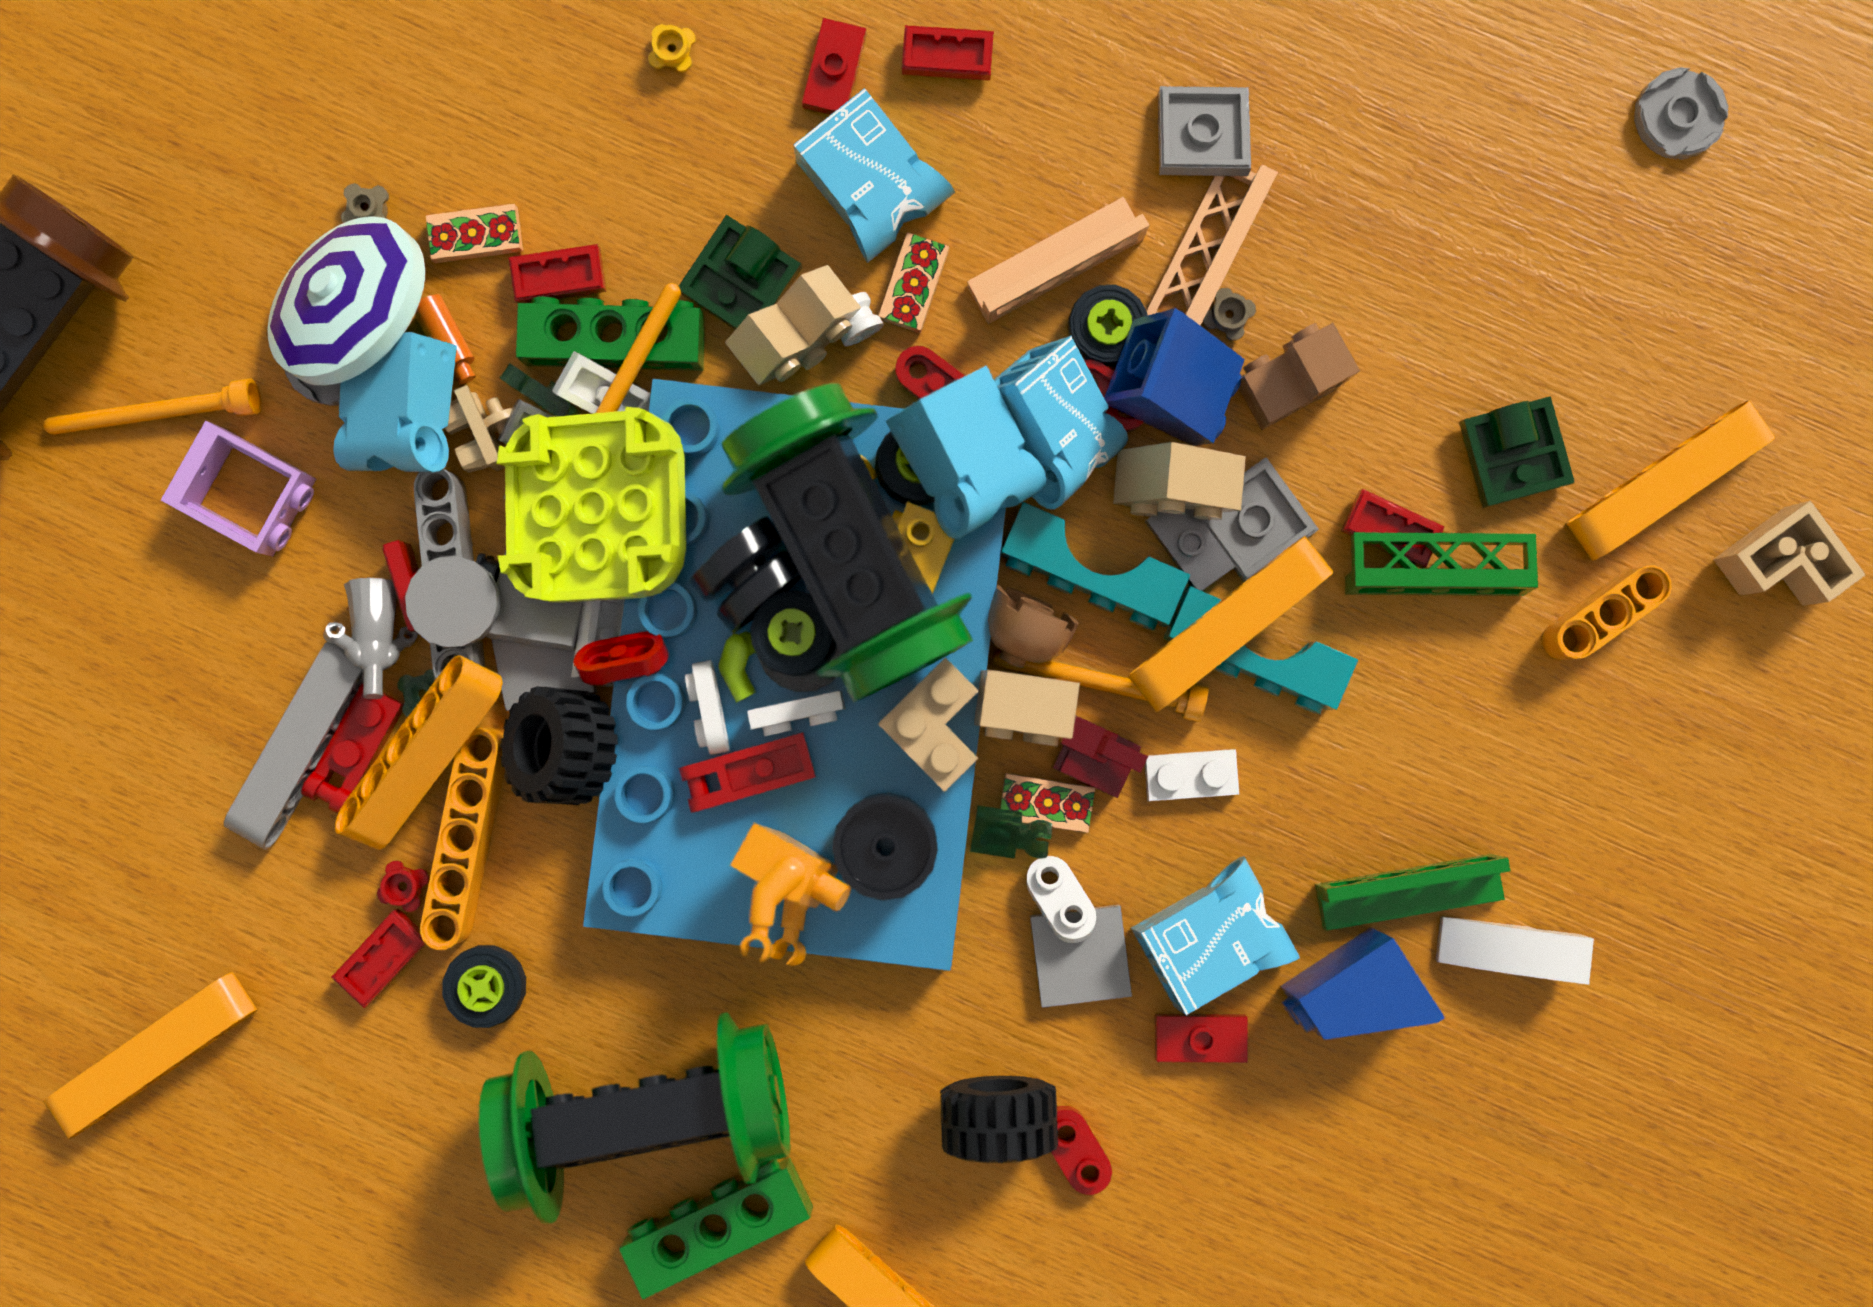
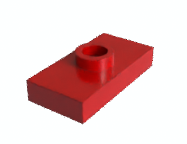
(947, 52)
(834, 66)
(557, 273)
(1379, 515)
(402, 568)
(380, 958)
(1201, 1038)

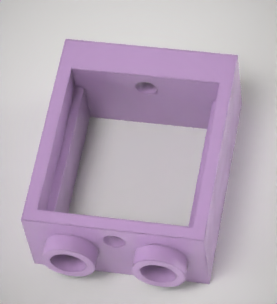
(200, 470)

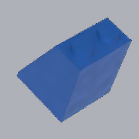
(1175, 377)
(1360, 991)

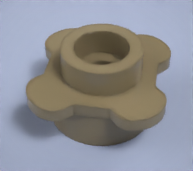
(358, 196)
(1241, 309)

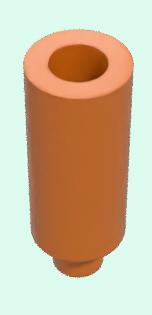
(439, 324)

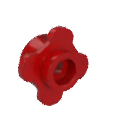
(390, 891)

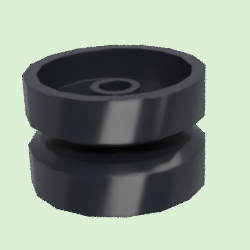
(744, 567)
(909, 862)

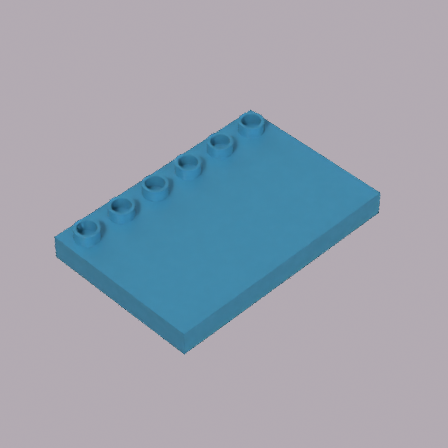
(671, 868)

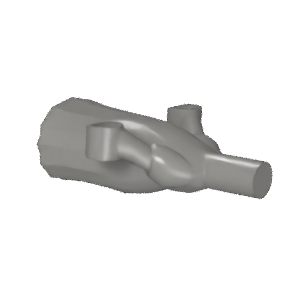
(372, 620)

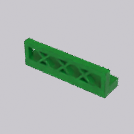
(1449, 581)
(1411, 891)

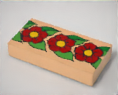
(474, 233)
(913, 282)
(1057, 802)

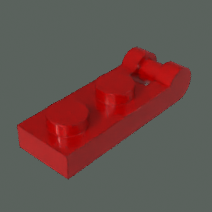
(353, 748)
(749, 771)

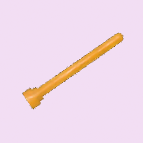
(640, 349)
(239, 398)
(1189, 704)

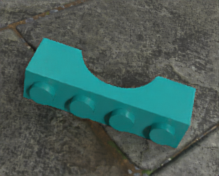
(1040, 545)
(1313, 674)

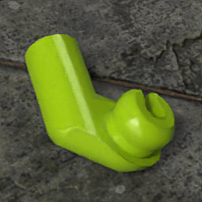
(733, 663)

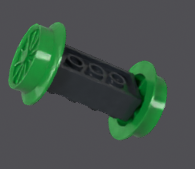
(843, 539)
(536, 1135)

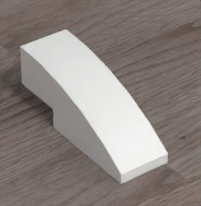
(1515, 950)

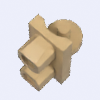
(468, 412)

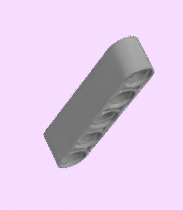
(430, 517)
(294, 748)

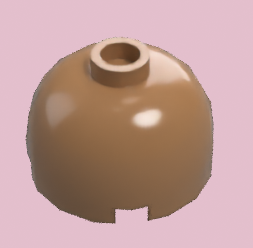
(1027, 628)

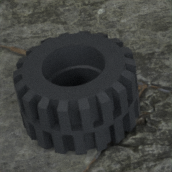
(558, 746)
(999, 1119)

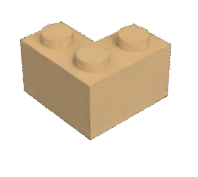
(796, 328)
(1179, 478)
(1791, 547)
(1026, 704)
(920, 722)

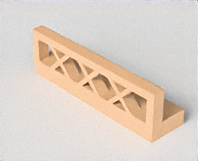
(1227, 246)
(1057, 259)

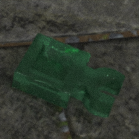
(537, 392)
(1002, 832)

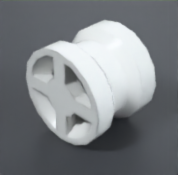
(863, 322)

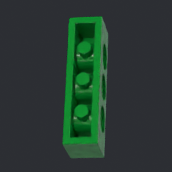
(541, 320)
(658, 1268)

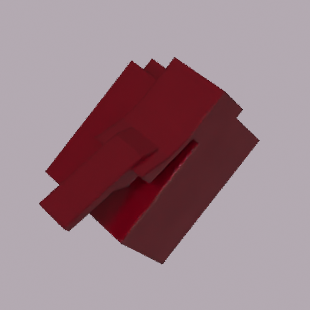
(1098, 757)

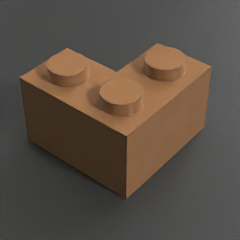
(1310, 368)

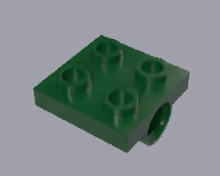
(738, 273)
(1516, 451)

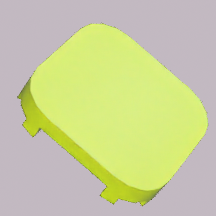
(594, 506)

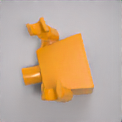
(790, 873)

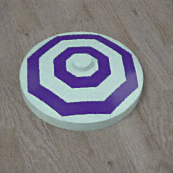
(346, 301)

